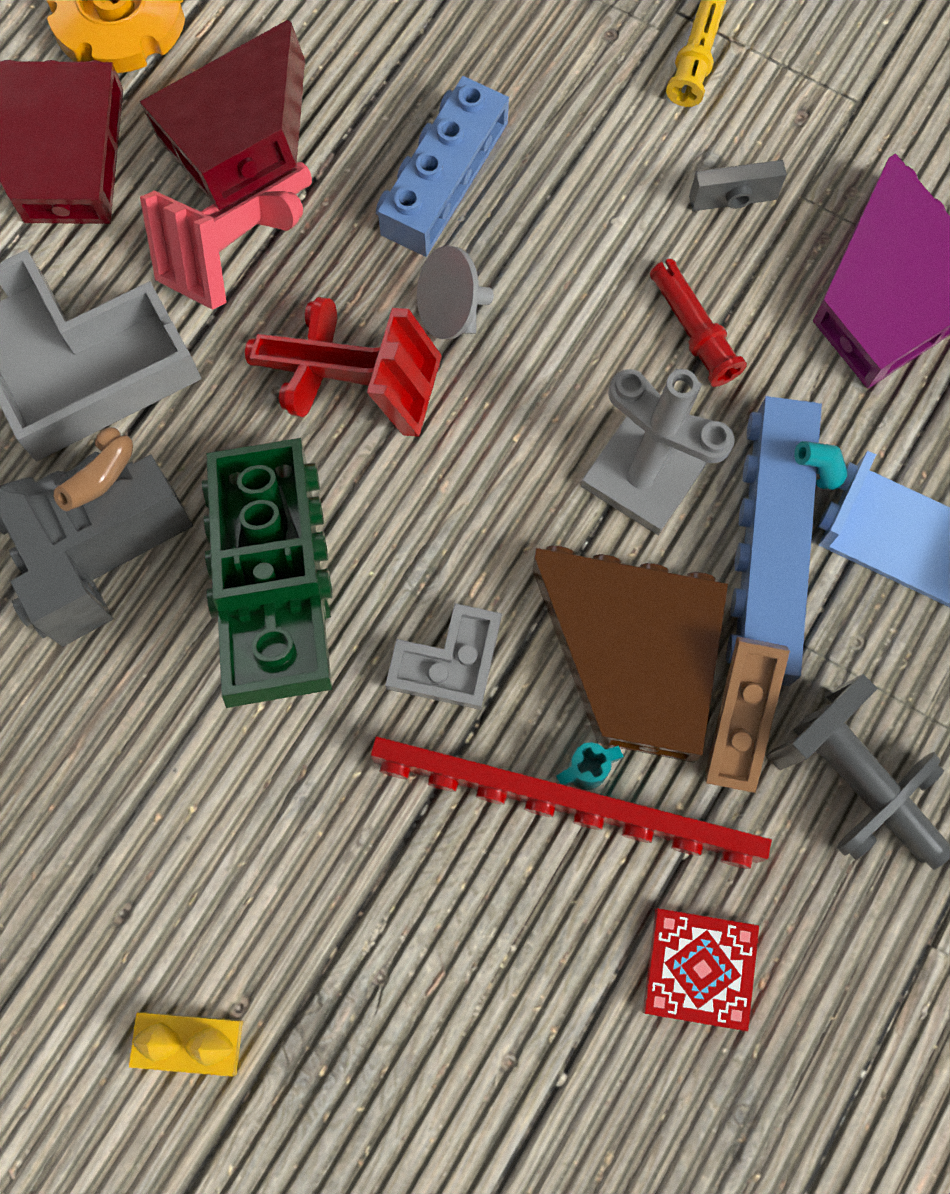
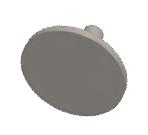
(450, 293)

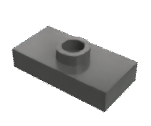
(737, 185)

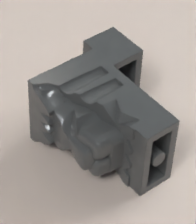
(69, 549)

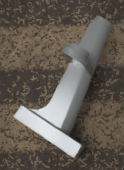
(655, 448)

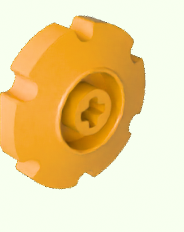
(116, 29)

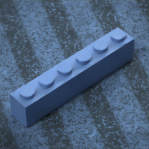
(777, 530)

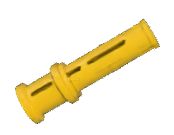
(695, 59)

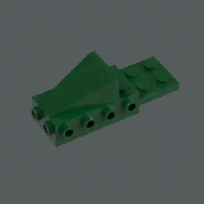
(267, 572)

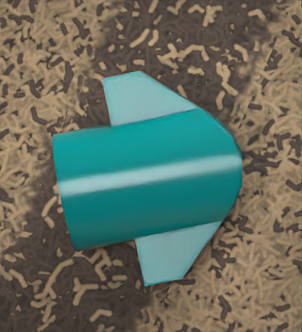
(589, 766)

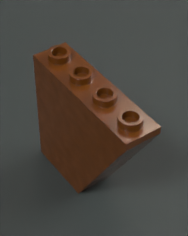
(636, 647)

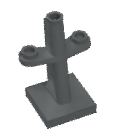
(890, 802)

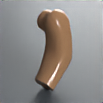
(99, 474)

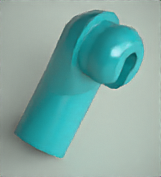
(828, 461)

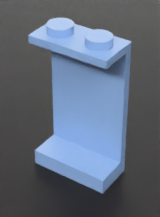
(890, 531)

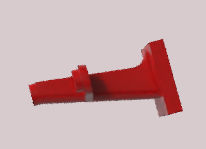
(397, 372)

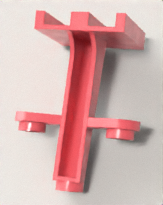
(188, 241)

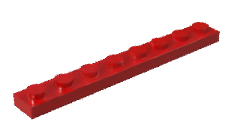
(589, 808)

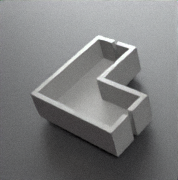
(82, 372)

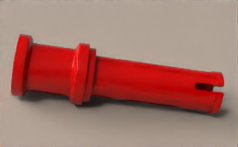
(706, 338)

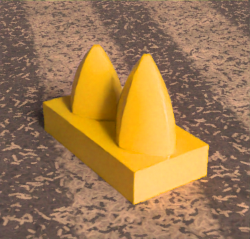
(186, 1044)

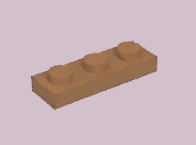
(746, 714)

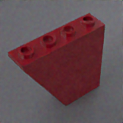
(236, 116)
(60, 139)

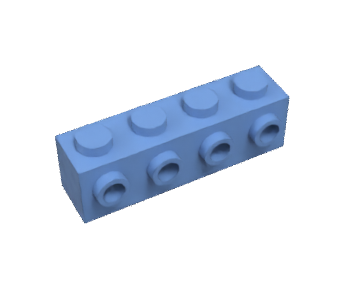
(442, 165)

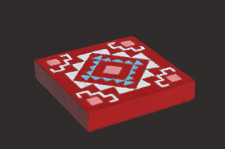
(701, 969)

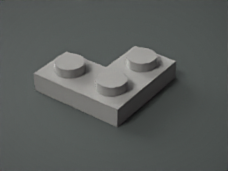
(453, 673)

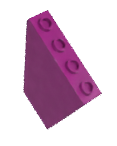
(892, 279)

